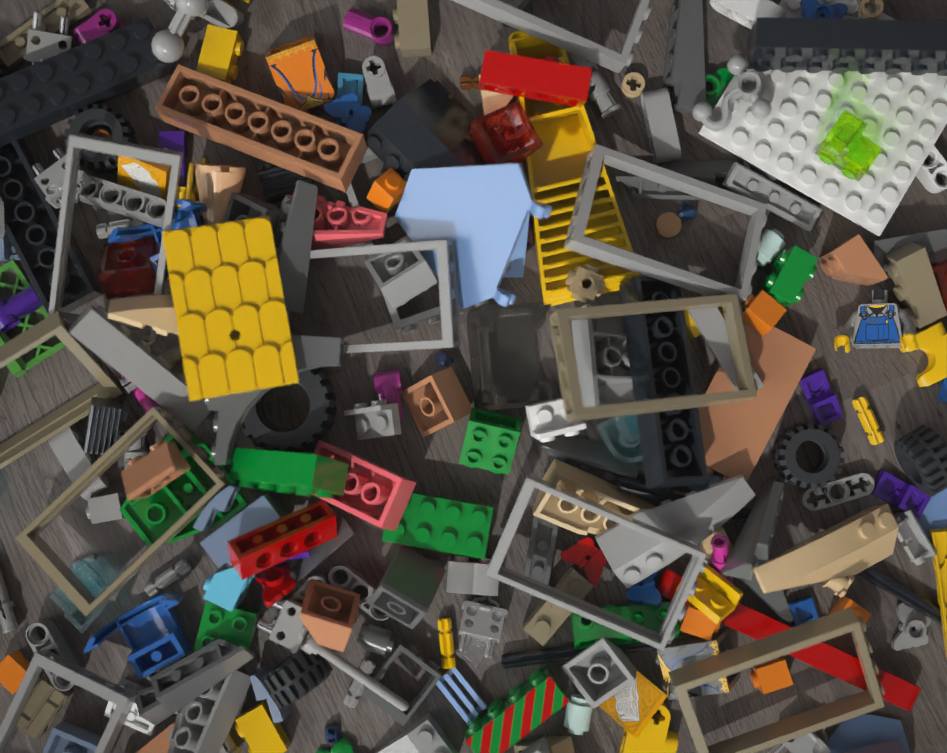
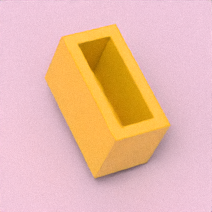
(220, 53)
(260, 731)

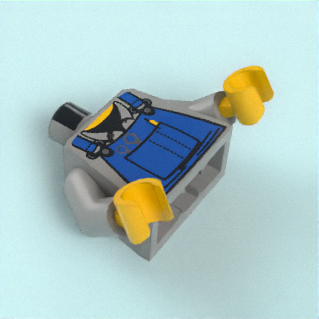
(878, 326)

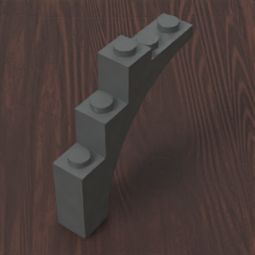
(232, 409)

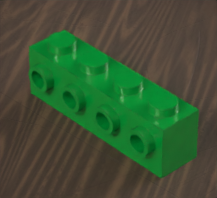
(588, 631)

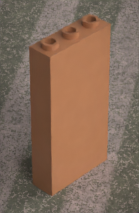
(740, 431)

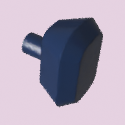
(686, 213)
(443, 359)
(332, 733)

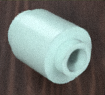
(771, 246)
(577, 715)

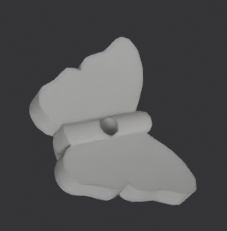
(910, 618)

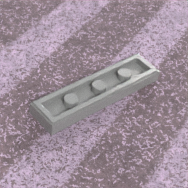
(778, 199)
(714, 331)

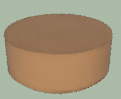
(668, 225)

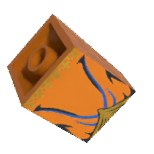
(301, 74)

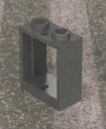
(429, 665)

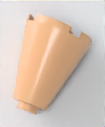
(215, 188)

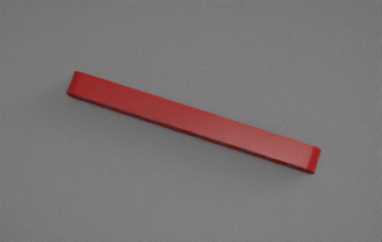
(820, 655)

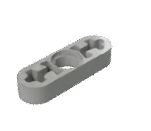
(856, 492)

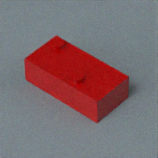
(535, 78)

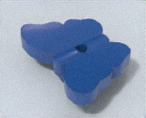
(814, 9)
(349, 103)
(647, 594)

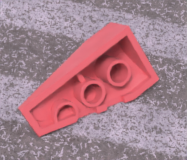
(344, 226)

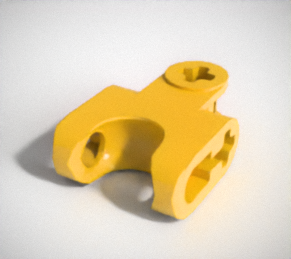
(934, 343)
(654, 736)

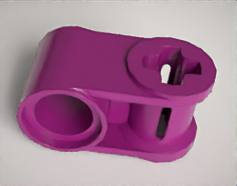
(97, 26)

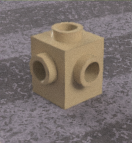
(575, 279)

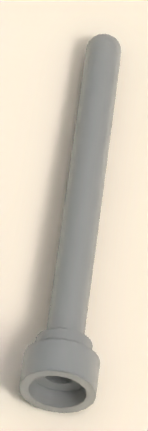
(310, 646)

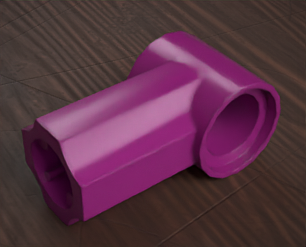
(368, 25)
(389, 388)

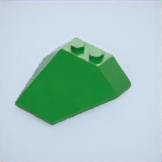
(158, 512)

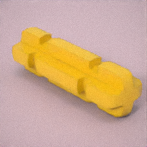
(868, 420)
(446, 643)

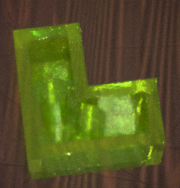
(847, 148)

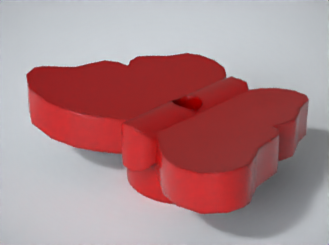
(593, 565)
(275, 583)

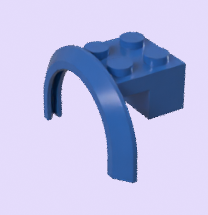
(188, 217)
(150, 633)

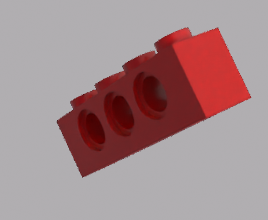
(282, 539)

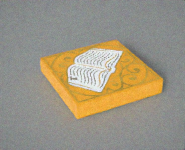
(144, 176)
(635, 704)

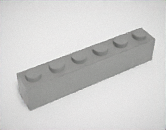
(138, 364)

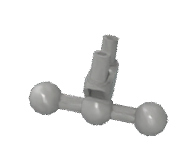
(169, 44)

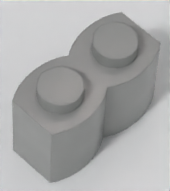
(470, 577)

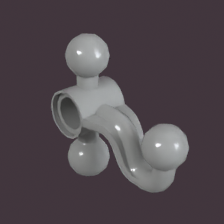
(760, 107)

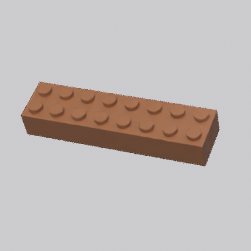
(262, 128)

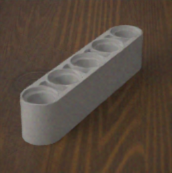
(125, 202)

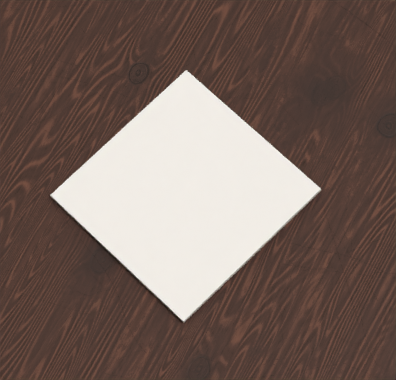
(901, 113)

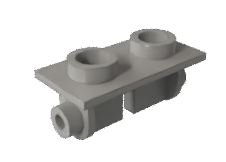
(916, 541)

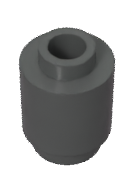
(376, 639)

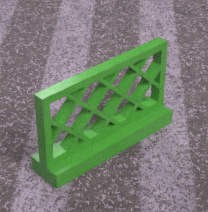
(18, 366)

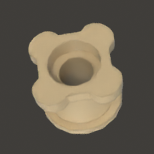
(839, 585)

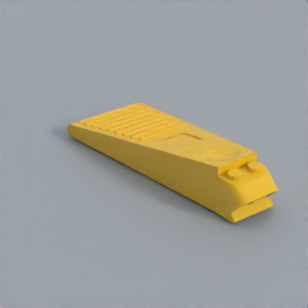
(555, 178)

